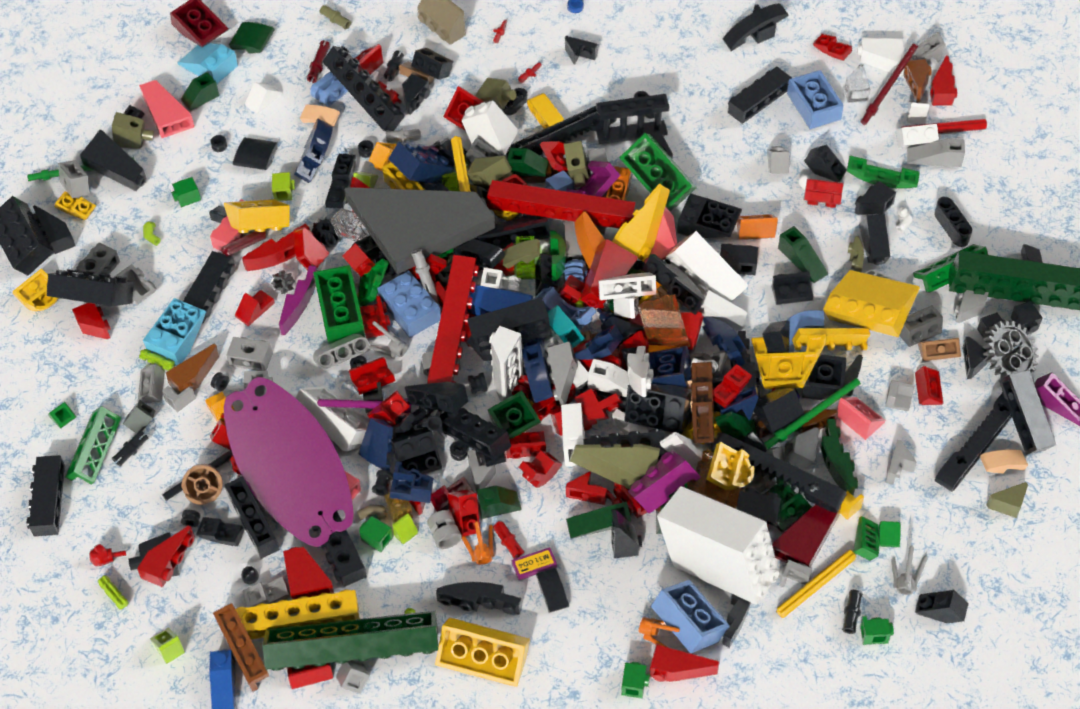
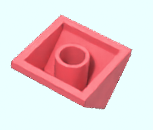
(859, 416)

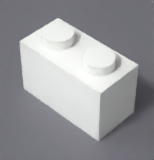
(917, 135)

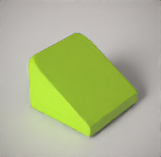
(404, 529)

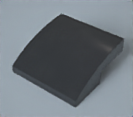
(255, 153)

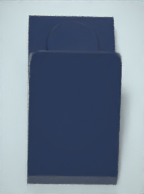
(745, 400)

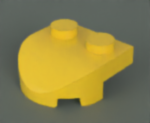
(34, 291)
(730, 468)

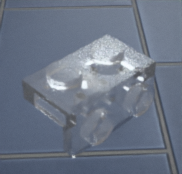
(348, 225)

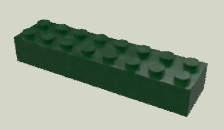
(1016, 280)
(350, 640)

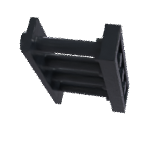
(631, 107)

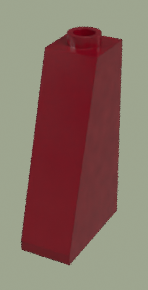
(805, 537)

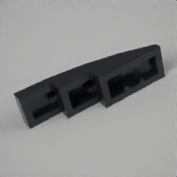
(735, 619)

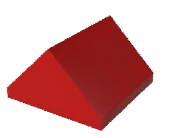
(371, 58)
(459, 103)

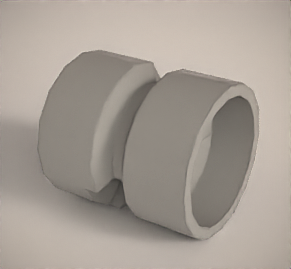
(444, 529)

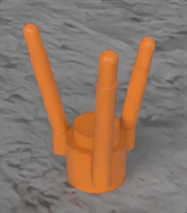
(482, 553)
(651, 627)

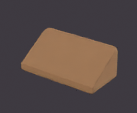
(406, 70)
(940, 349)

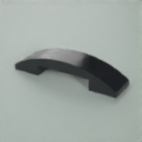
(752, 23)

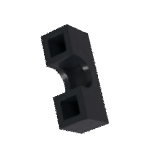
(1025, 314)

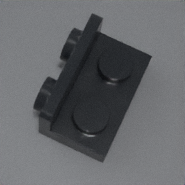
(543, 274)
(792, 288)

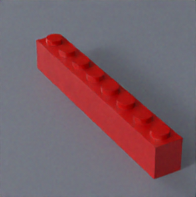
(558, 204)
(453, 320)

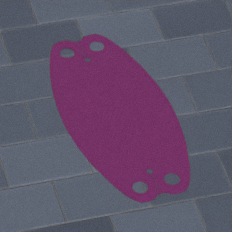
(288, 461)

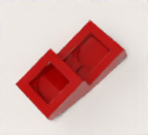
(731, 386)

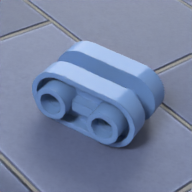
(328, 89)

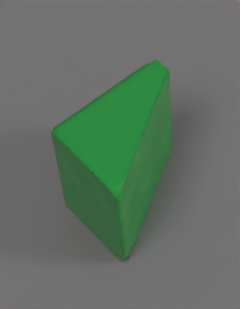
(62, 415)
(889, 534)

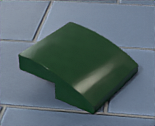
(251, 37)
(793, 505)

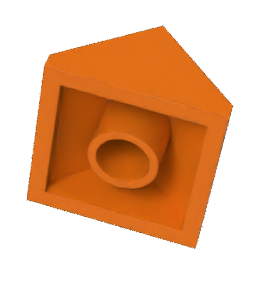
(756, 226)

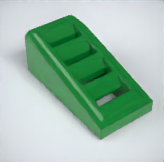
(872, 550)

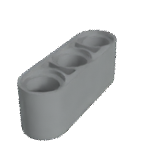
(332, 349)

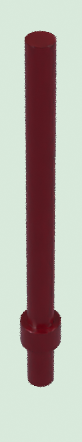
(873, 108)

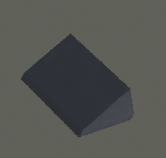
(778, 408)

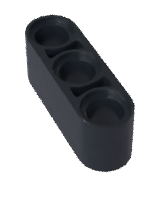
(953, 221)
(486, 254)

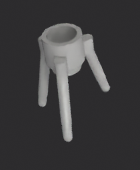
(396, 345)
(905, 583)

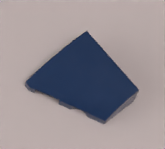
(601, 345)
(377, 443)
(411, 485)

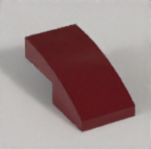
(440, 497)

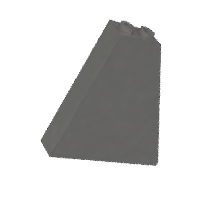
(419, 220)

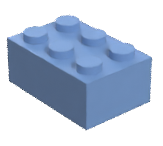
(815, 99)
(409, 304)
(692, 613)

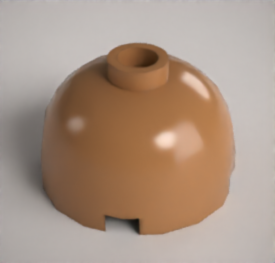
(202, 484)

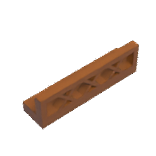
(241, 645)

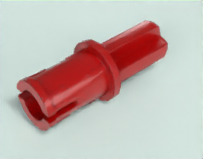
(508, 539)

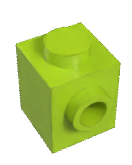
(282, 186)

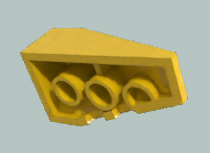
(641, 232)

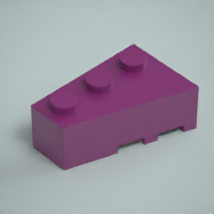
(662, 481)

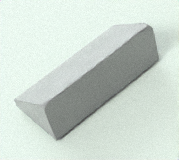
(151, 384)

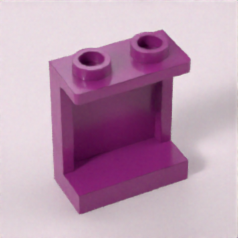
(601, 180)

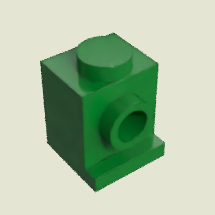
(876, 630)

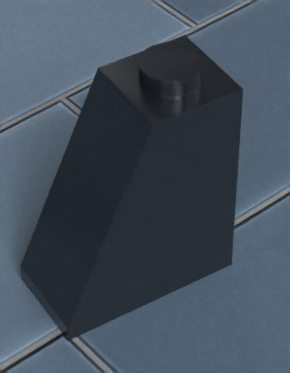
(875, 238)

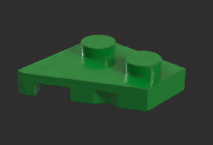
(370, 282)

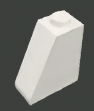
(881, 53)
(721, 309)

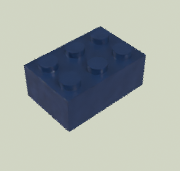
(420, 162)
(671, 366)

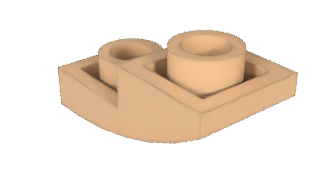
(313, 112)
(1000, 460)

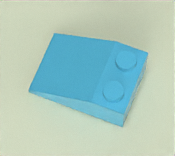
(211, 58)

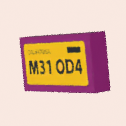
(534, 563)

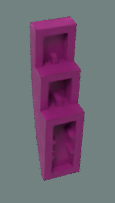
(297, 303)

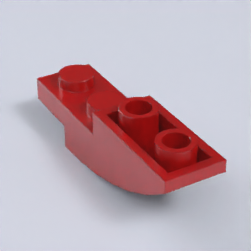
(271, 252)

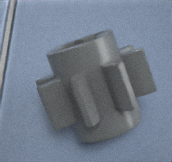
(282, 282)

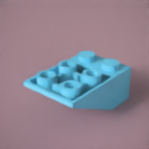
(175, 331)

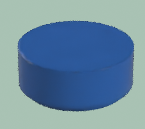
(575, 6)

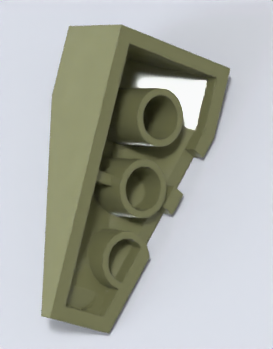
(616, 463)

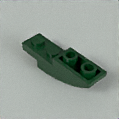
(836, 460)

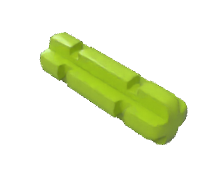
(154, 358)
(113, 592)

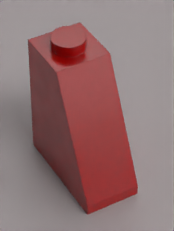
(305, 575)

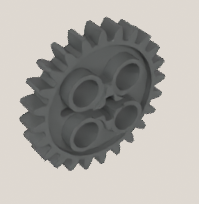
(1001, 341)

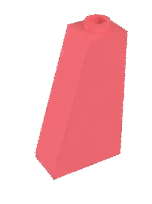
(165, 110)

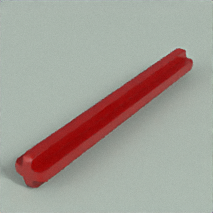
(958, 126)

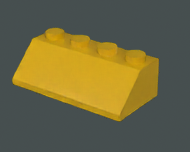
(482, 651)

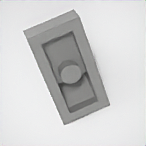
(930, 48)
(900, 461)
(480, 473)

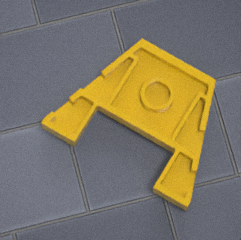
(787, 369)

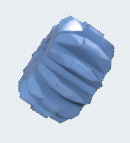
(577, 269)

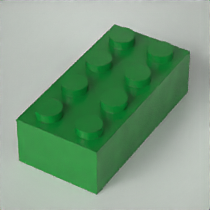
(655, 167)
(338, 303)

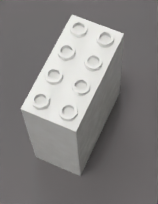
(719, 544)

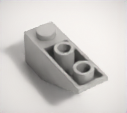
(938, 153)
(563, 368)

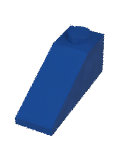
(222, 679)

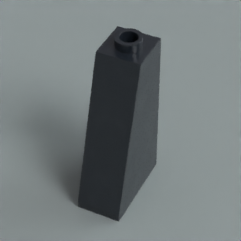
(112, 161)

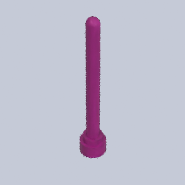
(352, 404)

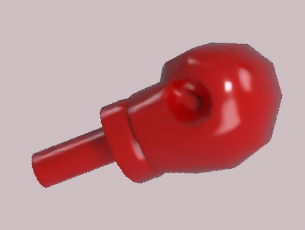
(100, 556)

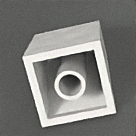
(490, 126)

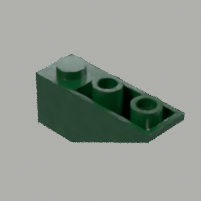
(801, 254)
(595, 521)

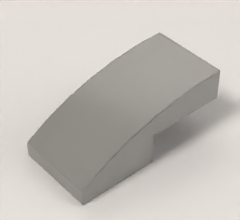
(268, 593)

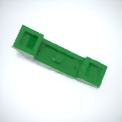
(893, 179)
(558, 253)

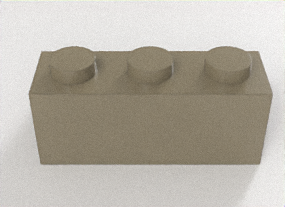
(443, 19)

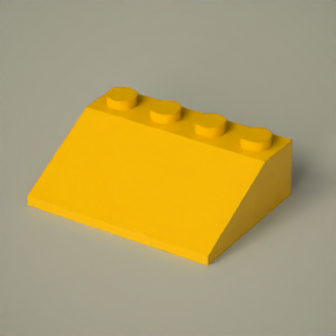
(871, 302)

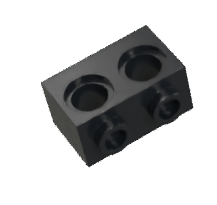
(432, 63)

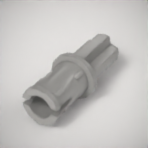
(401, 135)

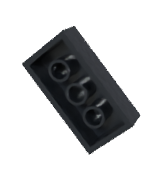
(22, 237)
(90, 288)
(526, 318)

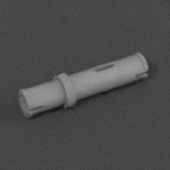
(422, 269)

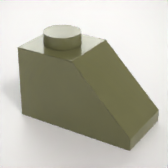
(488, 169)

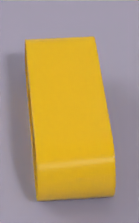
(544, 111)

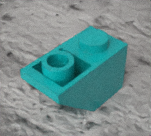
(564, 327)

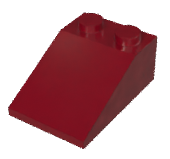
(197, 22)

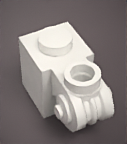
(496, 279)

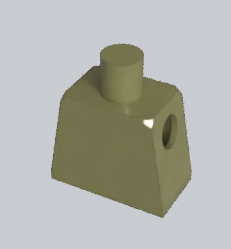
(497, 91)
(130, 131)
(576, 163)

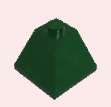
(514, 415)

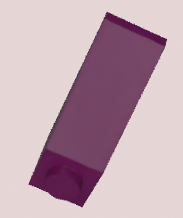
(1058, 397)

